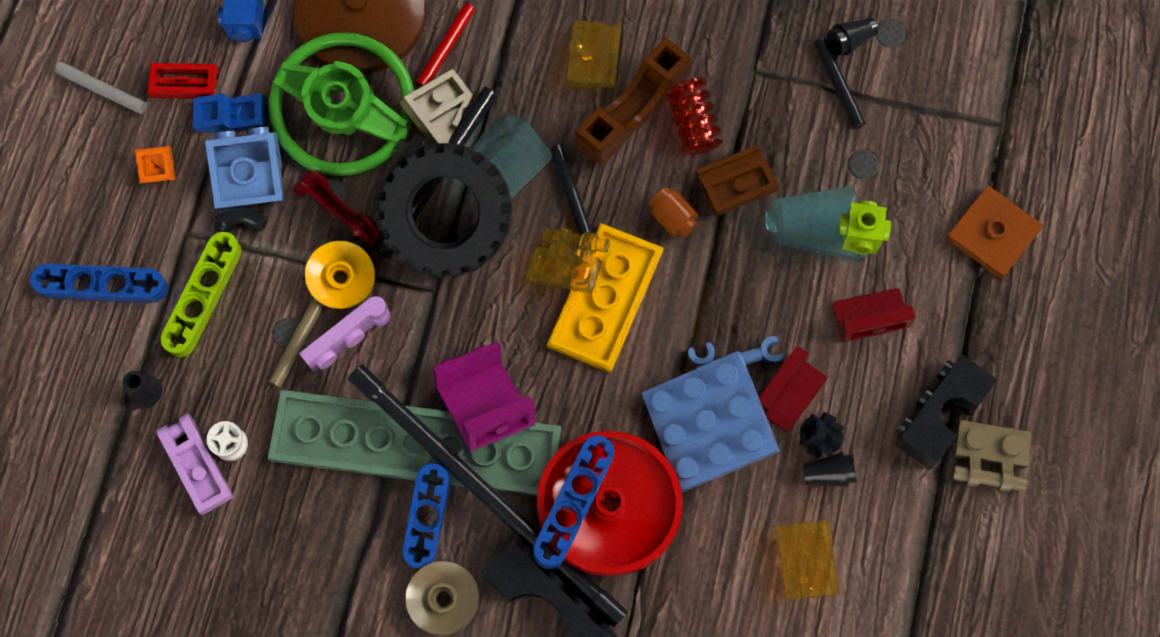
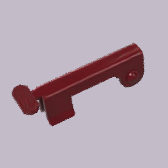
(359, 224)

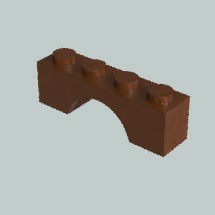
(612, 125)

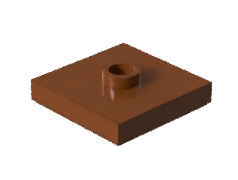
(994, 232)

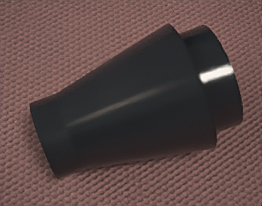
(848, 36)
(142, 389)
(831, 471)

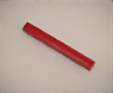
(445, 45)

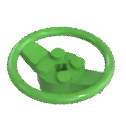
(356, 112)

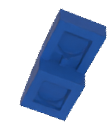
(225, 114)

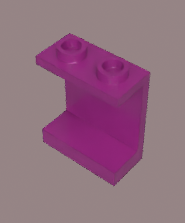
(482, 397)

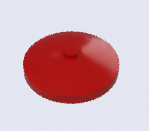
(631, 513)

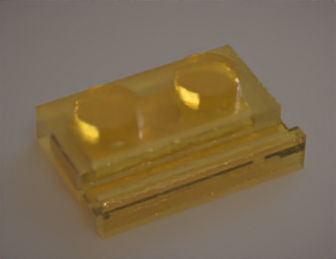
(594, 55)
(807, 560)

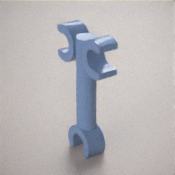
(750, 356)

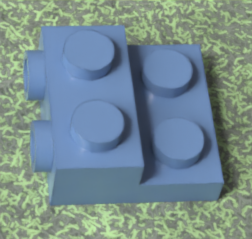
(245, 168)

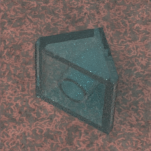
(514, 150)

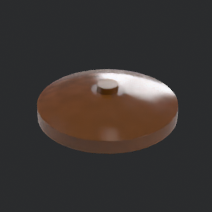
(390, 22)

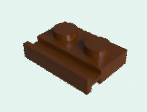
(737, 180)

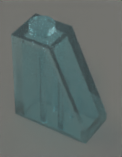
(812, 221)

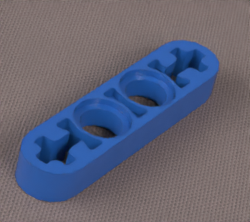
(98, 287)
(571, 500)

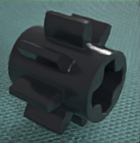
(821, 435)

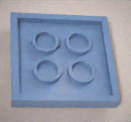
(710, 421)

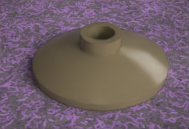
(431, 582)

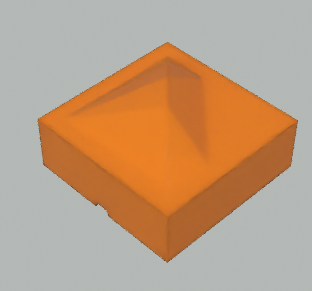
(155, 164)

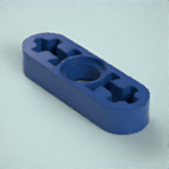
(413, 540)

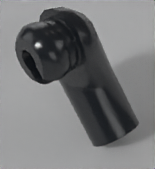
(240, 214)

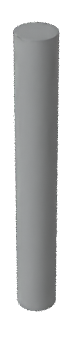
(100, 87)

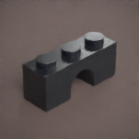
(962, 386)

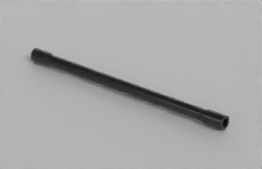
(377, 392)

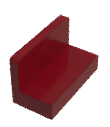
(872, 315)
(791, 390)

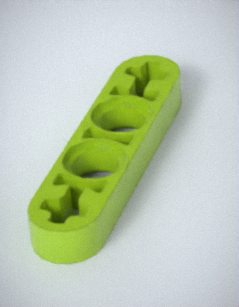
(196, 292)

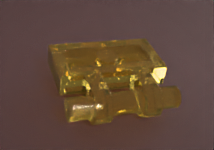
(567, 269)

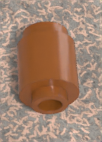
(673, 213)

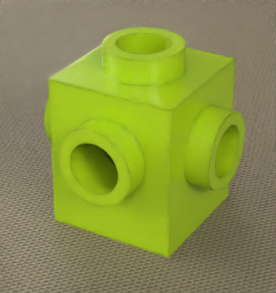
(864, 227)

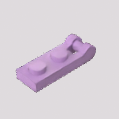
(346, 333)
(195, 465)

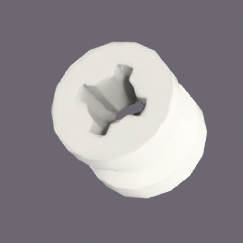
(221, 436)

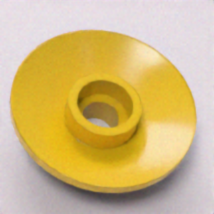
(335, 258)

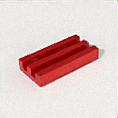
(198, 86)

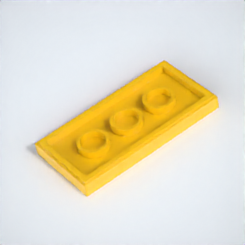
(598, 323)

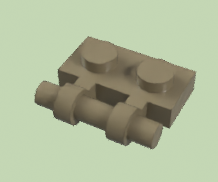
(995, 446)

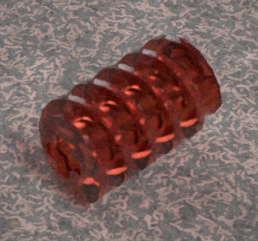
(692, 118)

